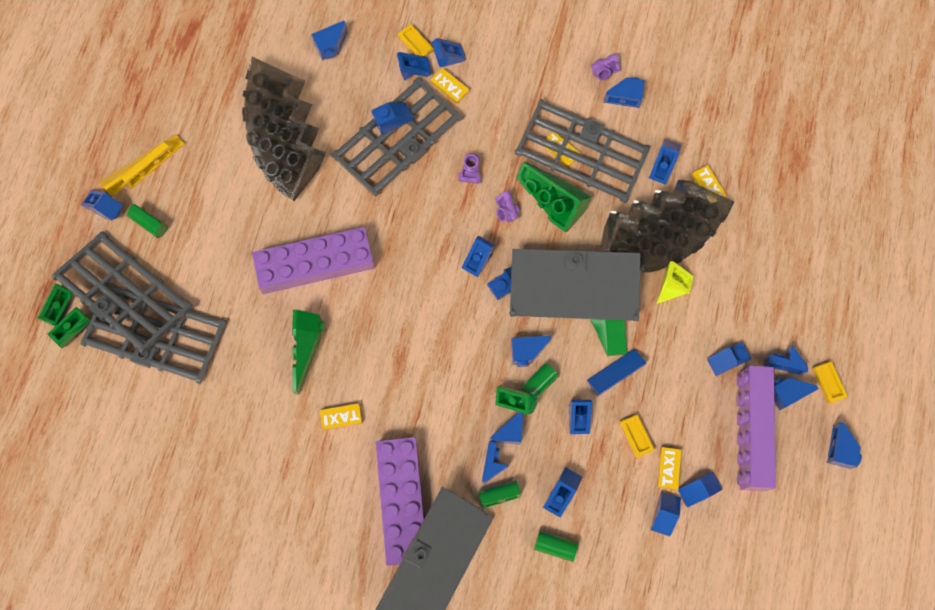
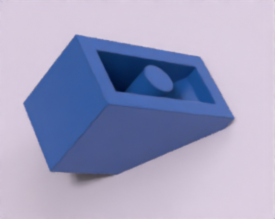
(329, 40)
(626, 93)
(391, 116)
(665, 161)
(102, 205)
(527, 349)
(791, 391)
(843, 448)
(562, 492)

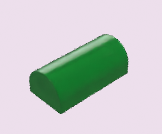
(146, 221)
(54, 305)
(69, 327)
(540, 380)
(515, 400)
(499, 494)
(556, 546)

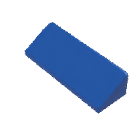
(616, 372)

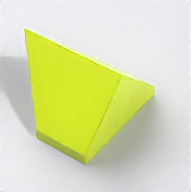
(674, 283)

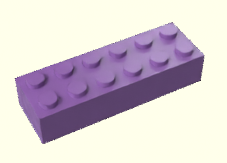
(312, 260)
(756, 429)
(399, 495)

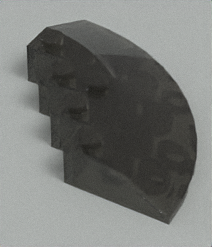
(279, 128)
(668, 226)

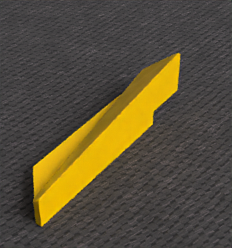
(141, 167)

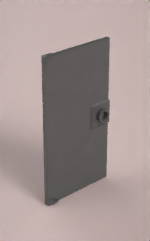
(575, 284)
(437, 555)

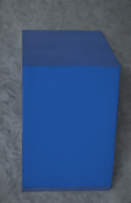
(580, 416)
(511, 432)
(700, 489)
(666, 514)

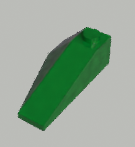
(558, 198)
(307, 334)
(611, 335)

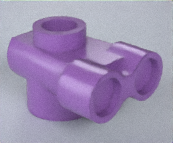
(604, 67)
(470, 174)
(507, 209)

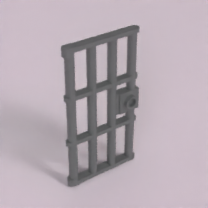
(588, 138)
(406, 145)
(110, 302)
(148, 358)

